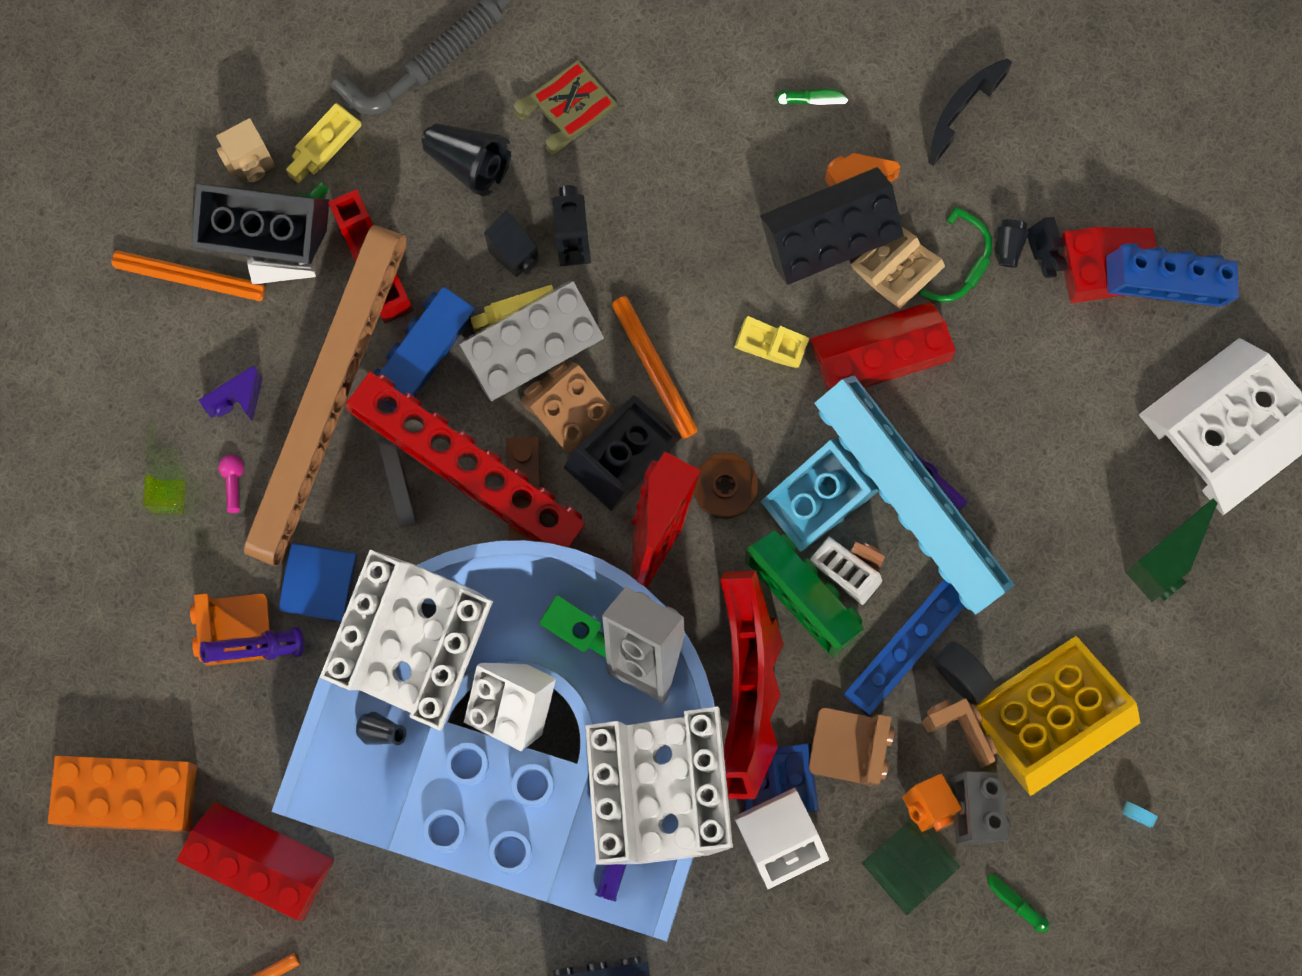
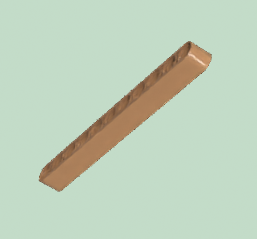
(325, 395)

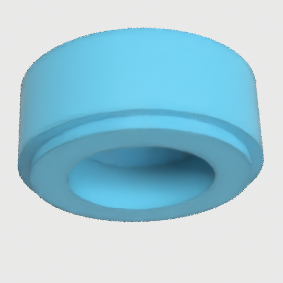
(1139, 814)

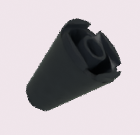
(469, 155)

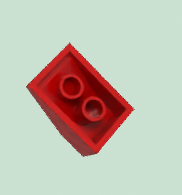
(1087, 258)

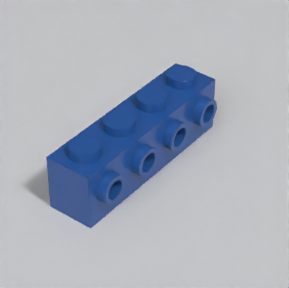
(1172, 276)
(426, 343)

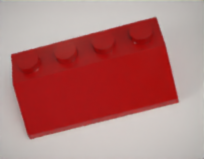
(884, 347)
(255, 861)

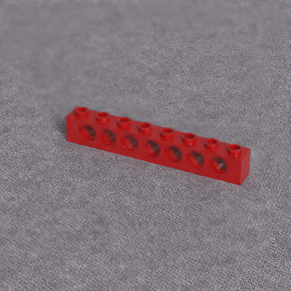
(379, 388)

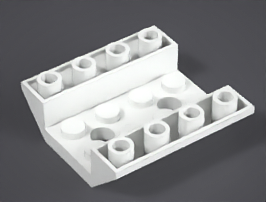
(1222, 398)
(388, 628)
(637, 793)

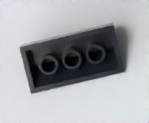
(258, 223)

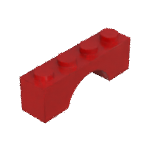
(354, 225)

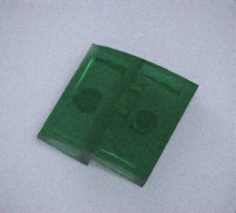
(910, 866)

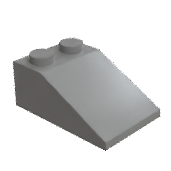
(642, 642)

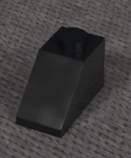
(511, 245)

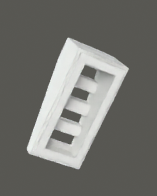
(273, 270)
(866, 589)

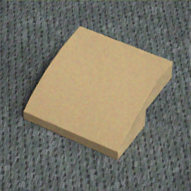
(899, 268)

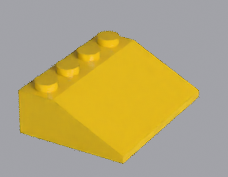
(1056, 715)

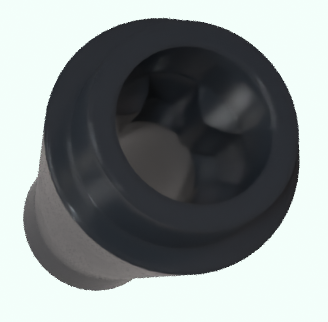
(1011, 241)
(379, 730)

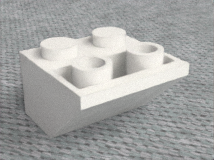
(510, 702)
(781, 838)

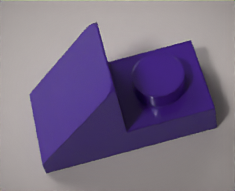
(241, 389)

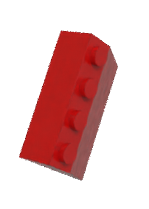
(660, 514)

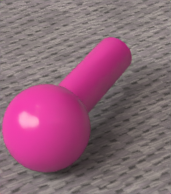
(231, 469)

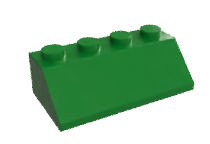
(804, 593)

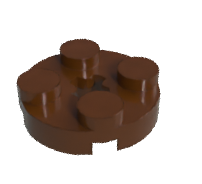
(739, 474)

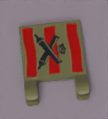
(570, 102)

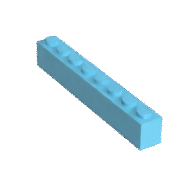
(913, 494)

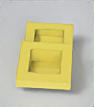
(771, 343)

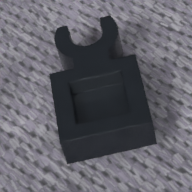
(1045, 246)

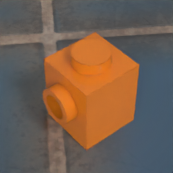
(932, 804)

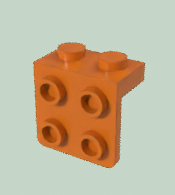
(227, 620)

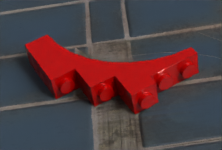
(755, 691)

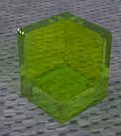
(164, 495)

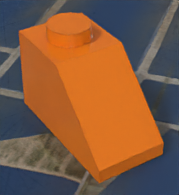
(855, 164)

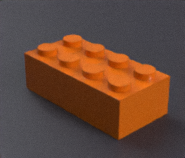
(122, 793)

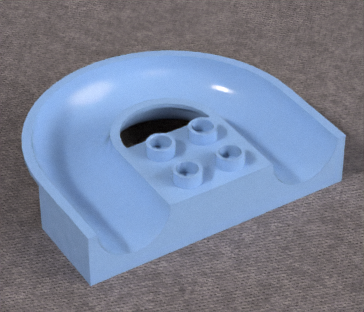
(473, 799)

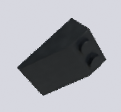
(620, 451)

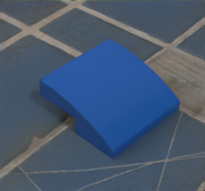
(317, 581)
(789, 771)

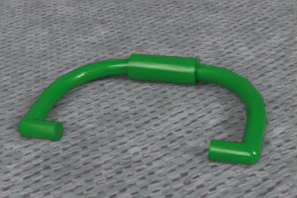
(979, 266)

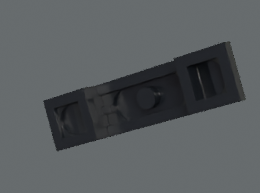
(985, 80)

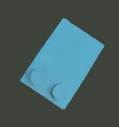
(819, 494)

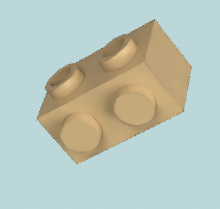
(244, 152)

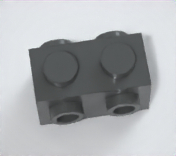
(983, 808)

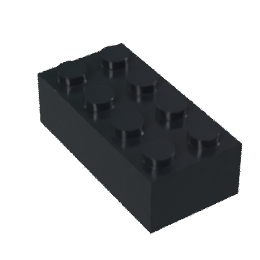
(832, 225)

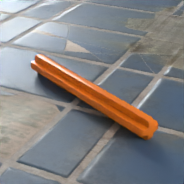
(188, 275)
(654, 367)

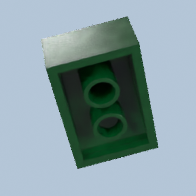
(1165, 565)

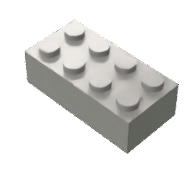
(530, 340)

